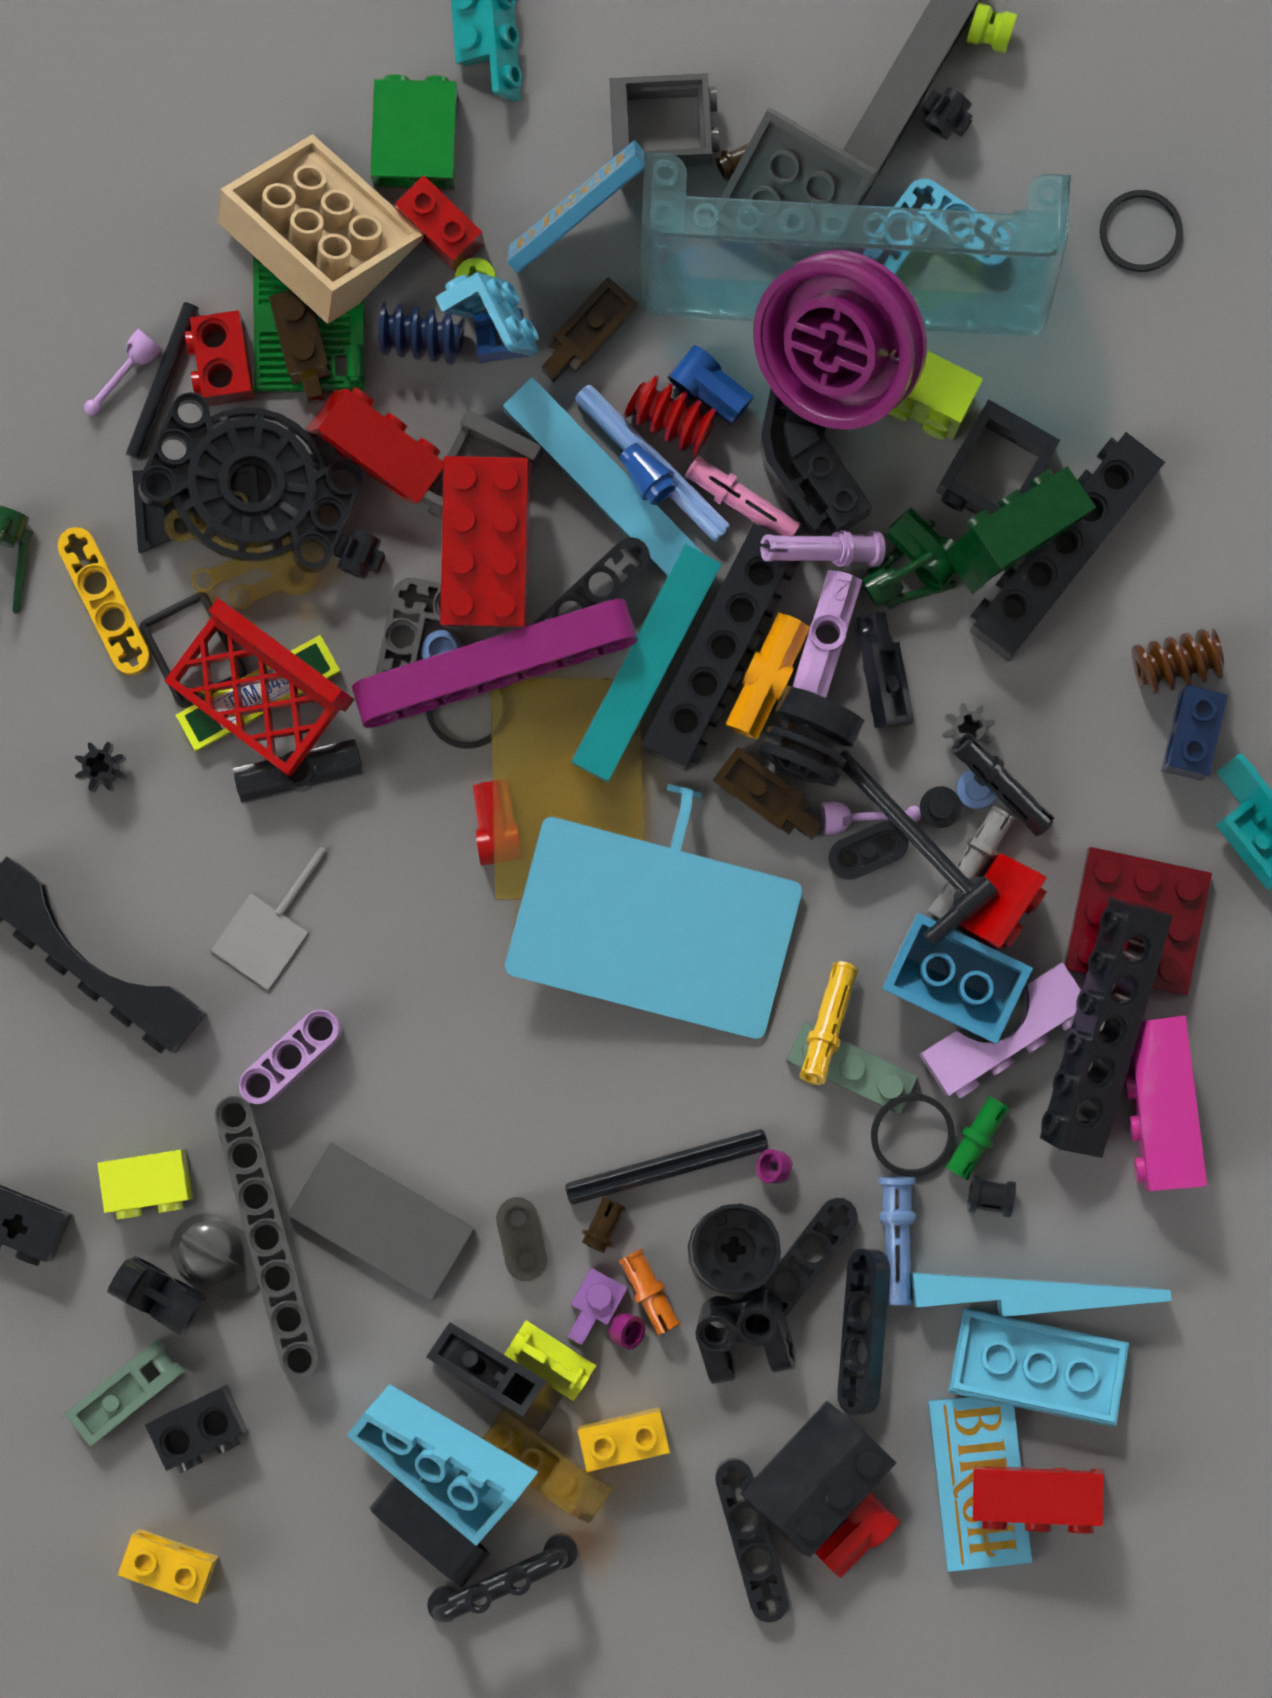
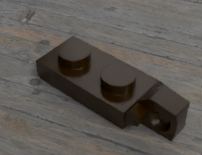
(588, 329)
(300, 343)
(766, 794)

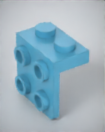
(480, 292)

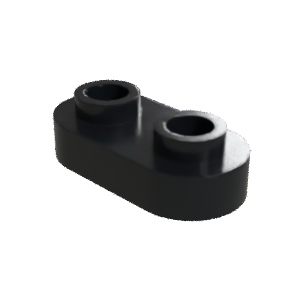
(867, 851)

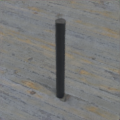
(161, 382)

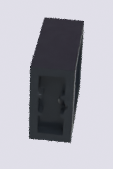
(1011, 428)

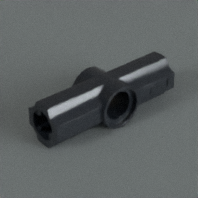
(325, 766)

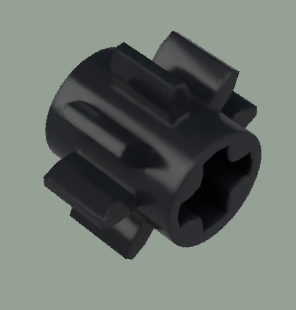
(947, 113)
(359, 554)
(103, 778)

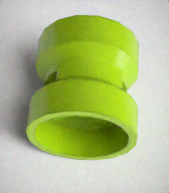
(991, 28)

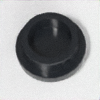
(940, 807)

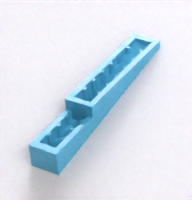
(595, 473)
(1026, 1296)

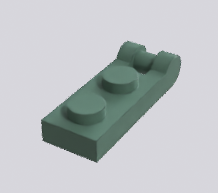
(123, 1393)

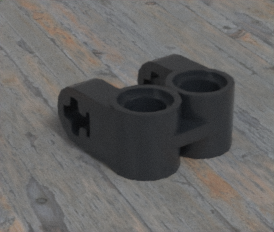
(157, 1294)
(771, 1333)

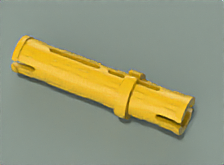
(824, 1038)

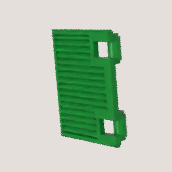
(340, 338)

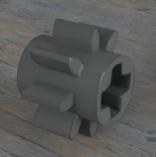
(974, 718)

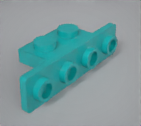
(489, 32)
(1250, 824)

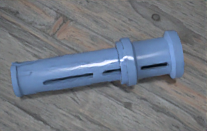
(904, 1217)

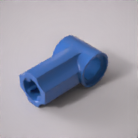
(704, 380)

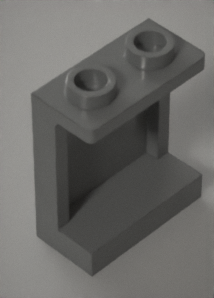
(482, 439)

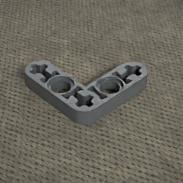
(413, 618)

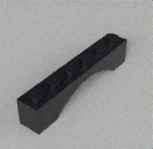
(158, 1010)

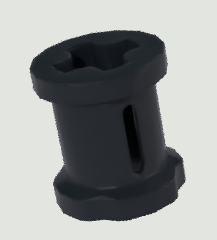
(991, 1196)

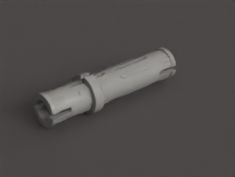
(975, 857)

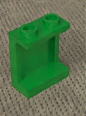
(413, 131)

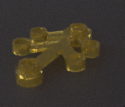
(233, 568)

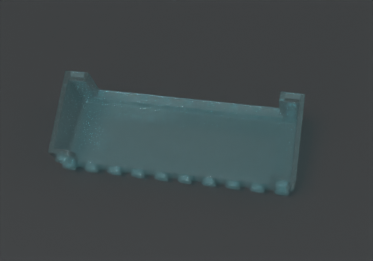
(958, 265)

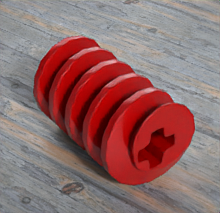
(671, 414)

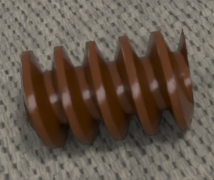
(1178, 660)

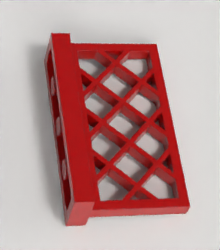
(285, 665)

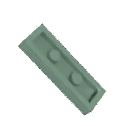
(859, 1071)

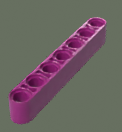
(494, 663)

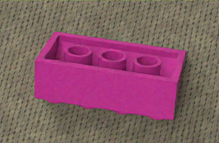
(1165, 1108)

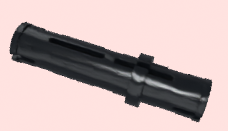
(990, 771)

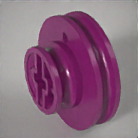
(834, 337)

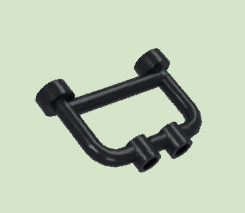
(448, 1603)

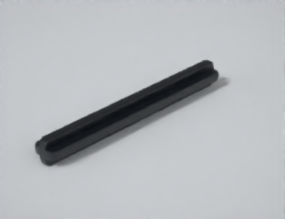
(666, 1166)

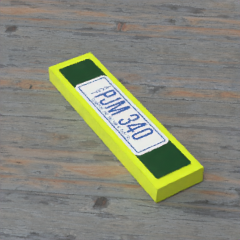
(204, 730)

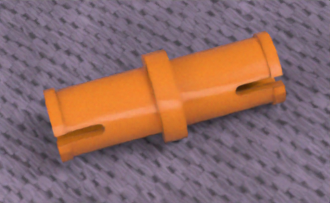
(649, 1292)

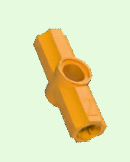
(767, 676)

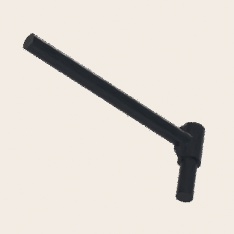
(970, 894)

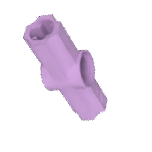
(833, 609)

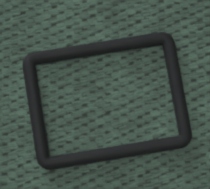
(156, 652)

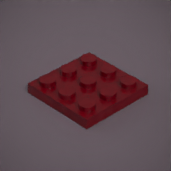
(1147, 882)

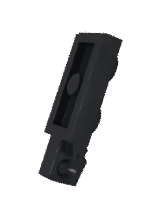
(884, 672)

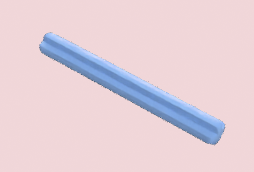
(625, 435)

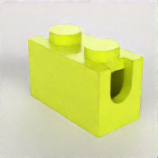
(145, 1181)

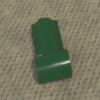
(916, 539)

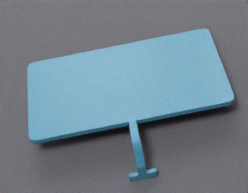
(653, 925)

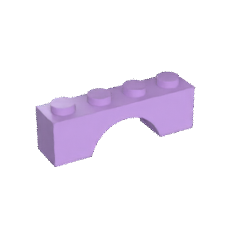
(960, 1060)

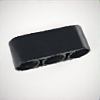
(428, 1533)

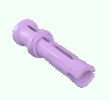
(840, 548)

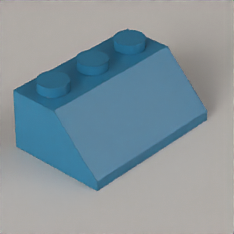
(957, 979)

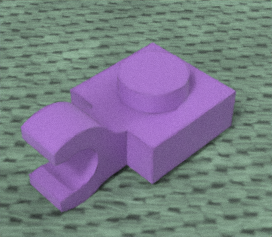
(597, 1300)

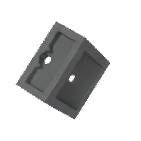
(666, 87)

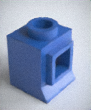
(486, 342)

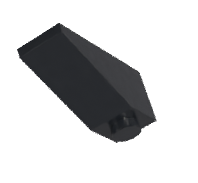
(495, 1376)

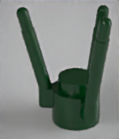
(14, 530)
(885, 584)

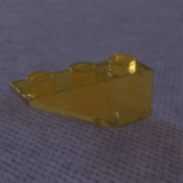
(558, 1475)

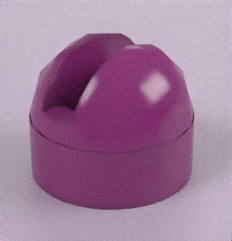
(765, 1162)
(635, 1333)

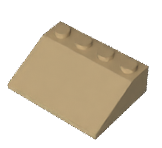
(317, 227)

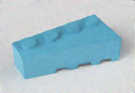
(442, 1462)

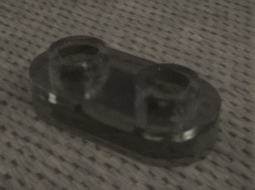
(521, 1238)

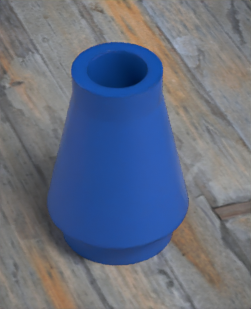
(649, 475)

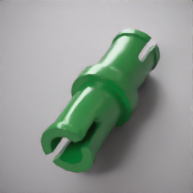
(978, 1137)

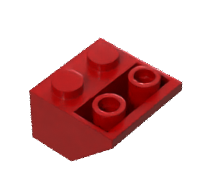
(1018, 893)

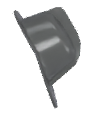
(215, 1255)

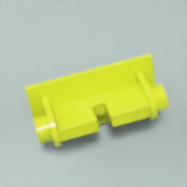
(550, 1360)

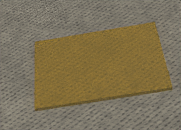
(532, 743)

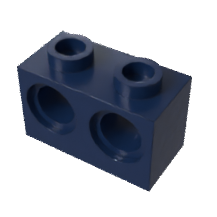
(1194, 732)

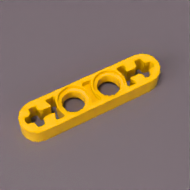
(100, 603)

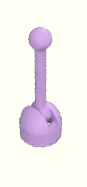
(140, 351)
(838, 817)

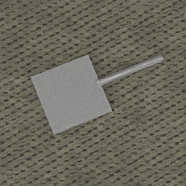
(261, 938)

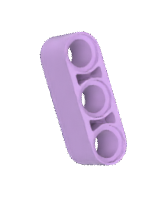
(270, 1061)

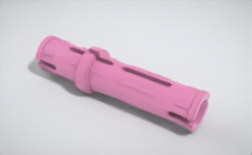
(702, 471)

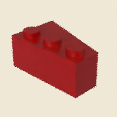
(377, 444)
(1038, 1498)

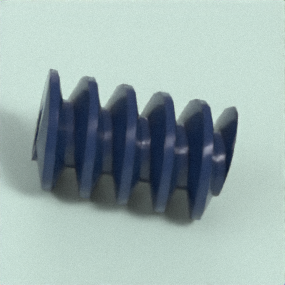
(420, 334)

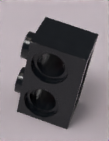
(193, 1421)

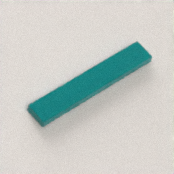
(645, 663)

